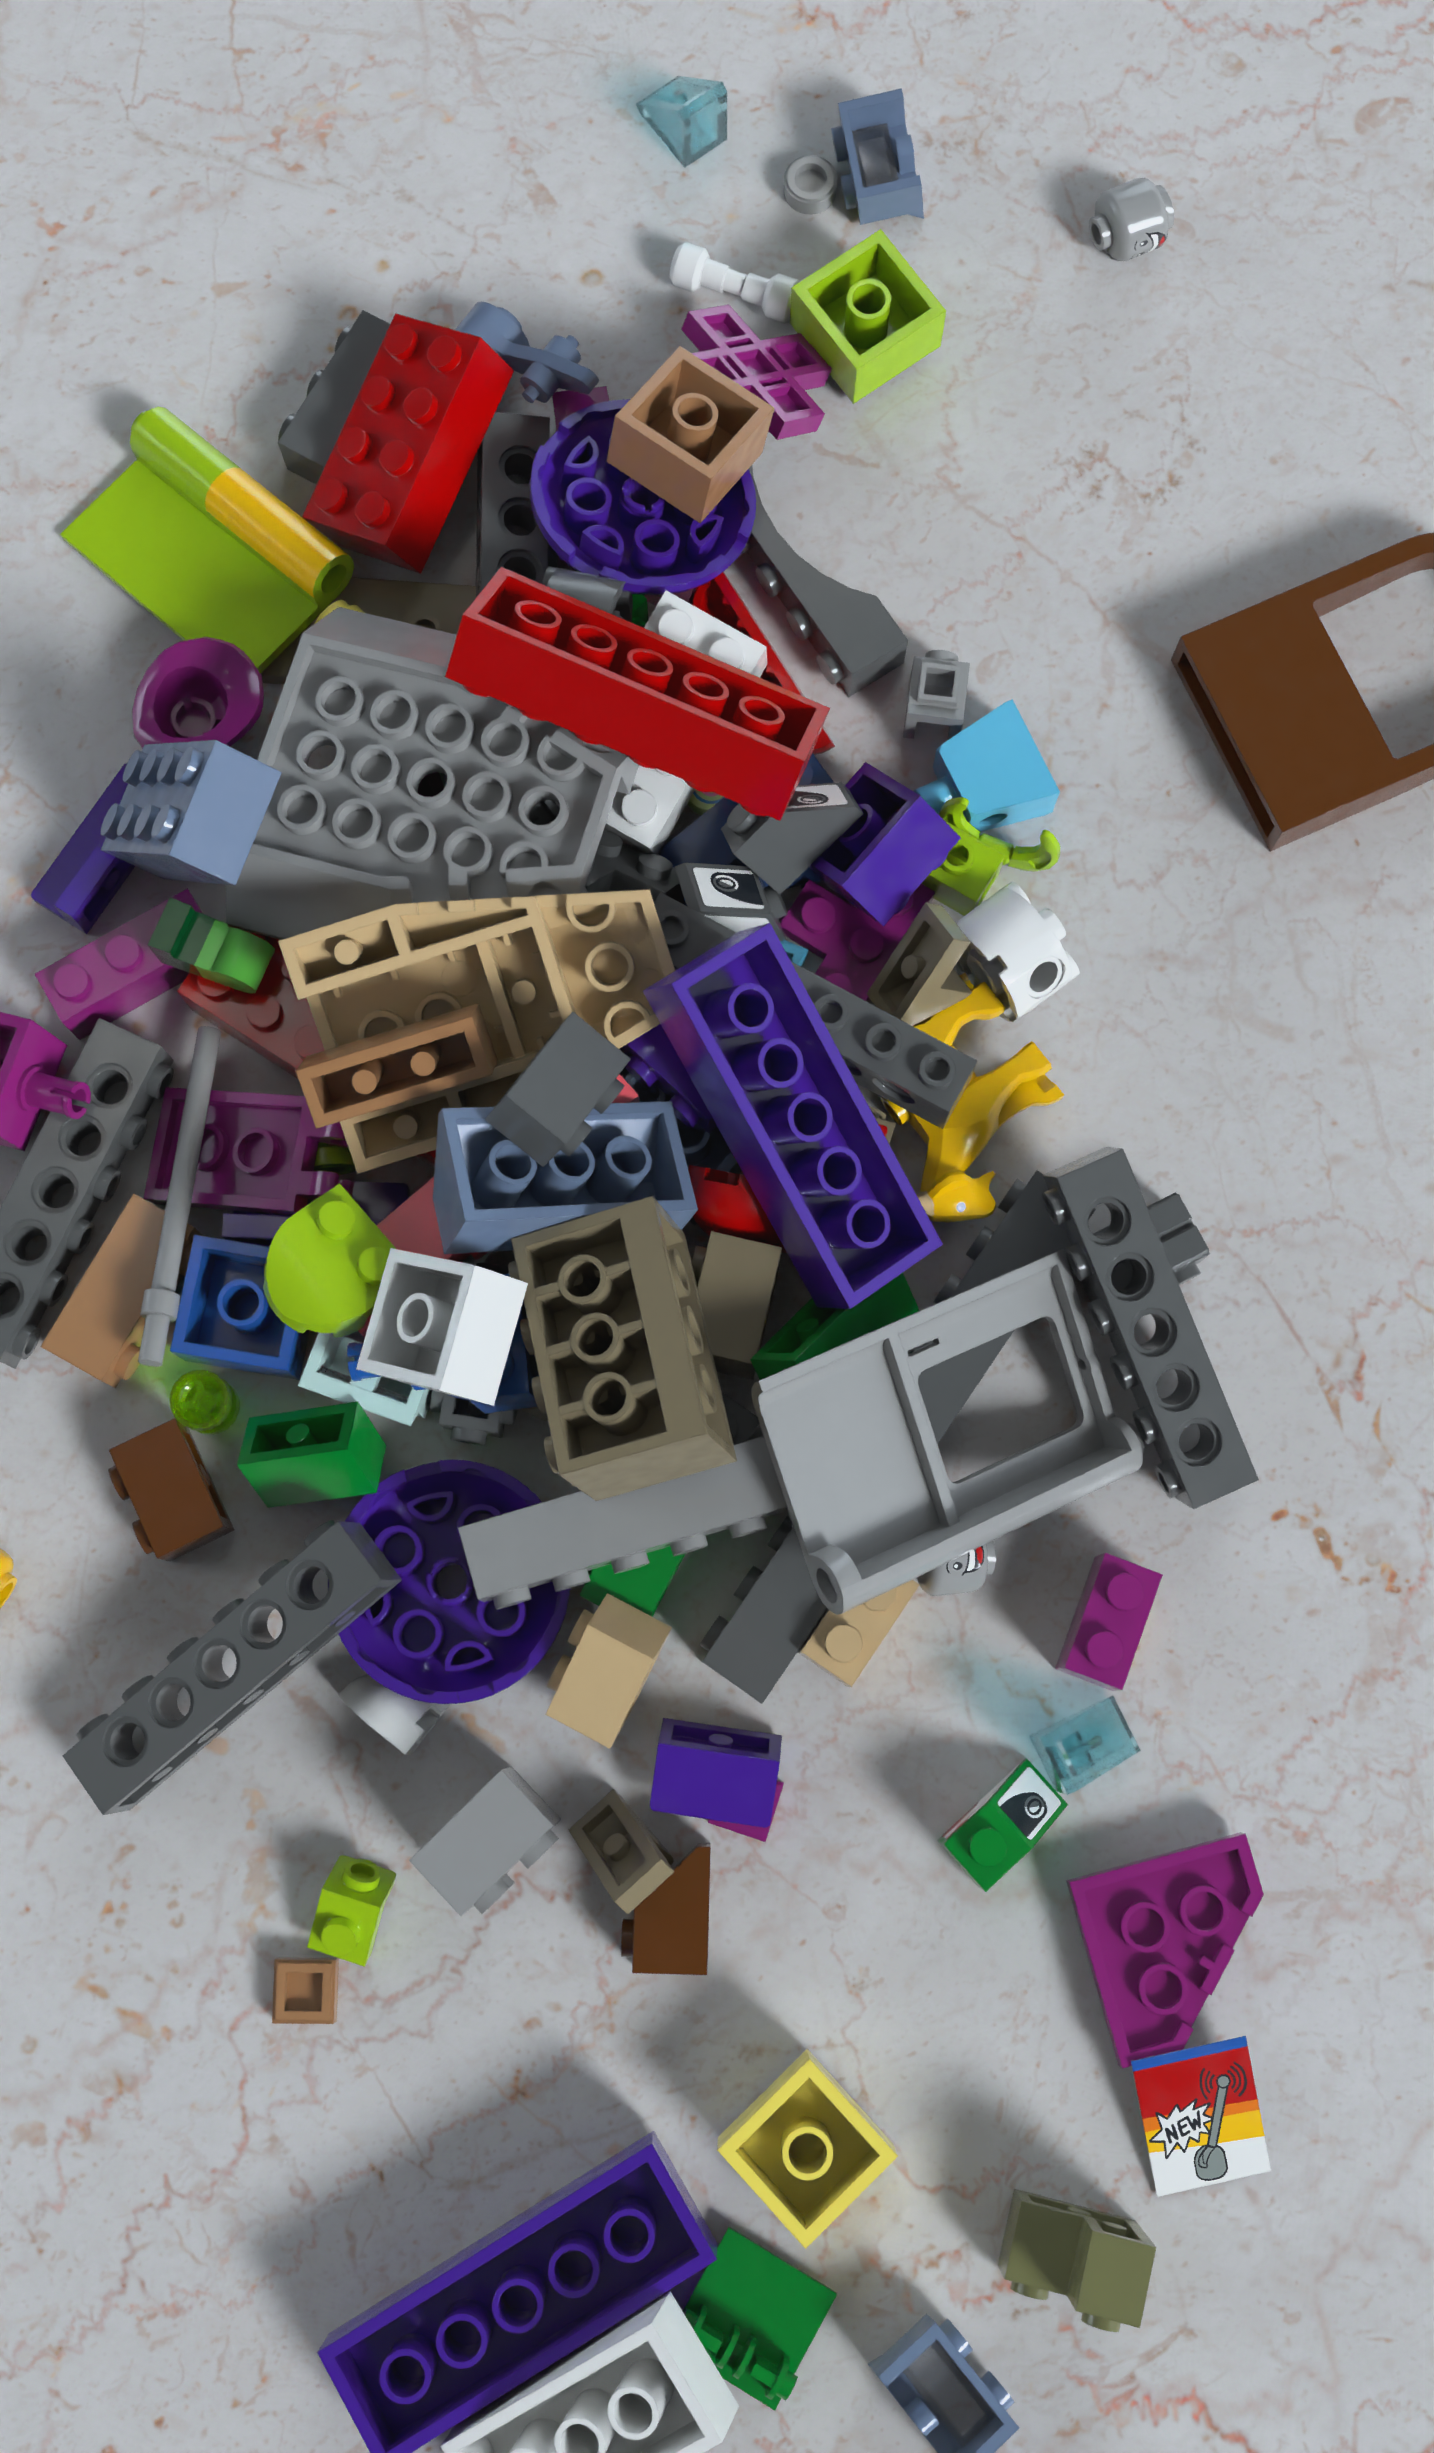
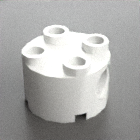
(1016, 951)

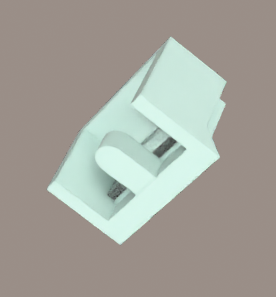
(329, 1376)

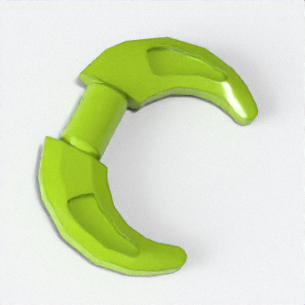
(1022, 858)

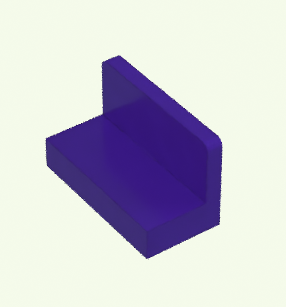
(716, 1772)

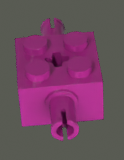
(29, 1082)

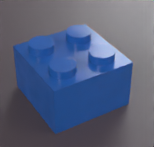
(227, 1316)

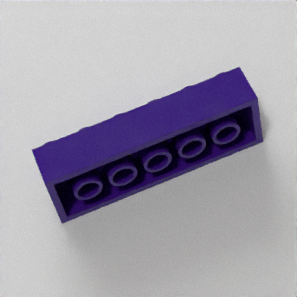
(793, 1117)
(518, 2299)

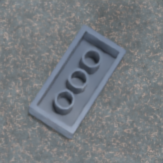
(189, 811)

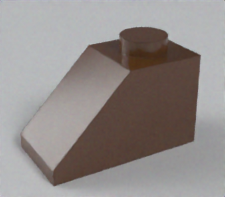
(673, 1921)

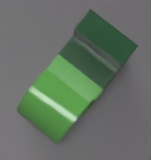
(210, 948)

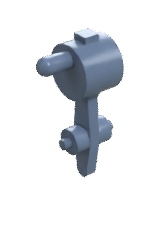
(541, 369)

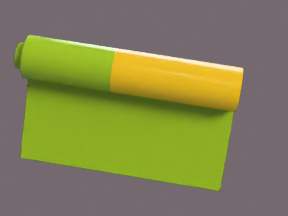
(208, 544)

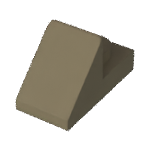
(921, 971)
(622, 1851)

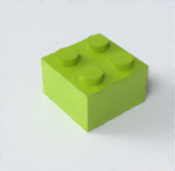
(867, 315)

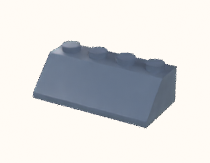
(496, 1192)

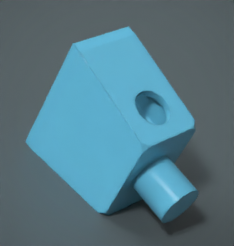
(995, 769)

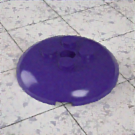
(620, 528)
(414, 1635)

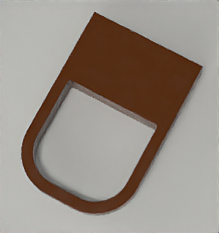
(1290, 709)

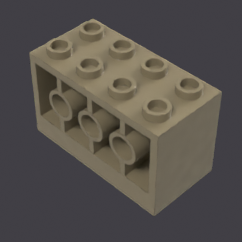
(620, 1351)

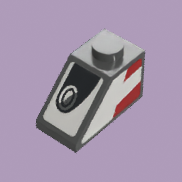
(787, 847)
(731, 896)

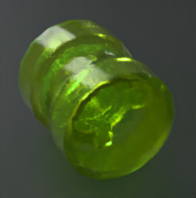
(196, 1396)

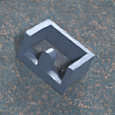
(878, 158)
(943, 2392)

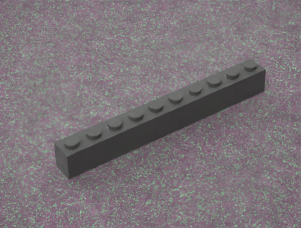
(782, 1601)

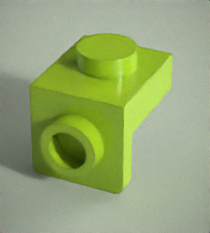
(351, 1909)

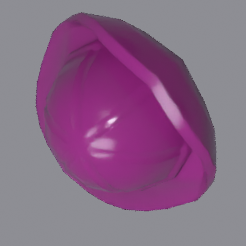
(198, 694)

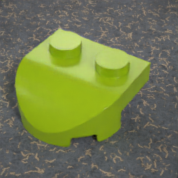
(326, 1266)

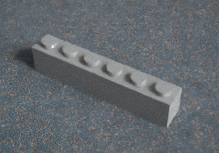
(577, 1534)

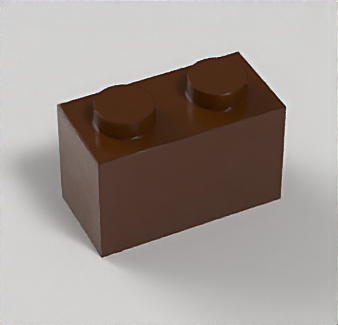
(169, 1491)

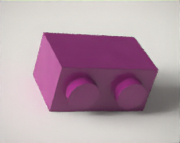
(1109, 1622)

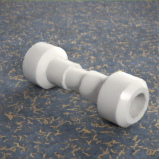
(694, 269)

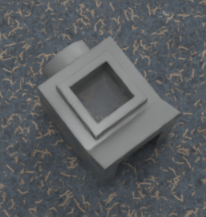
(937, 692)

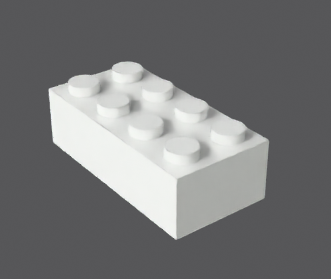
(657, 797)
(624, 2391)

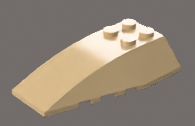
(515, 956)

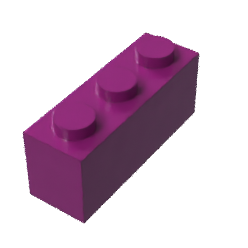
(111, 973)

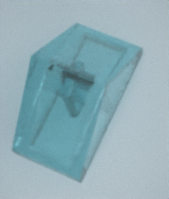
(688, 116)
(1085, 1745)

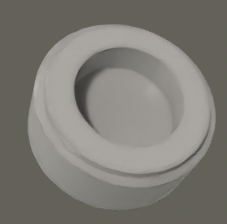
(810, 184)

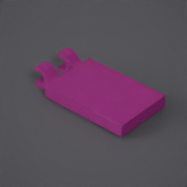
(252, 1153)

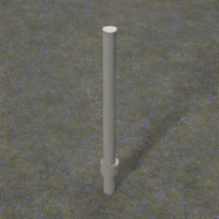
(161, 1302)

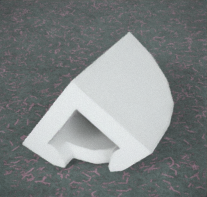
(393, 1716)

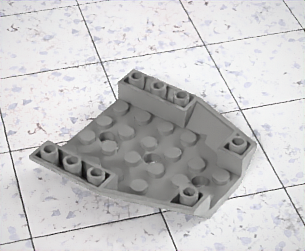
(359, 829)

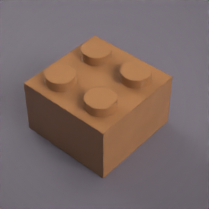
(689, 434)

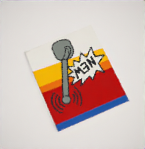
(1201, 2116)

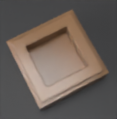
(305, 1990)

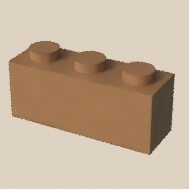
(397, 1066)
(102, 1319)

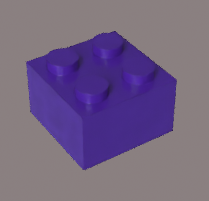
(887, 848)

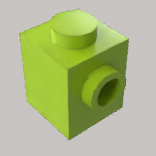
(965, 873)

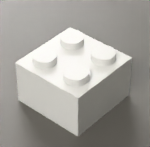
(442, 1325)

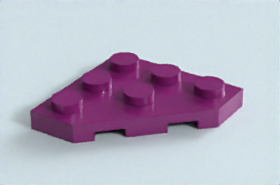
(1163, 1938)

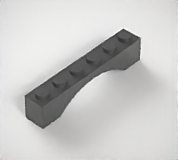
(845, 626)

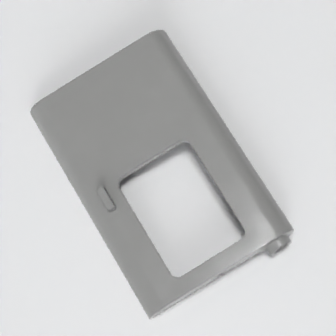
(866, 1462)

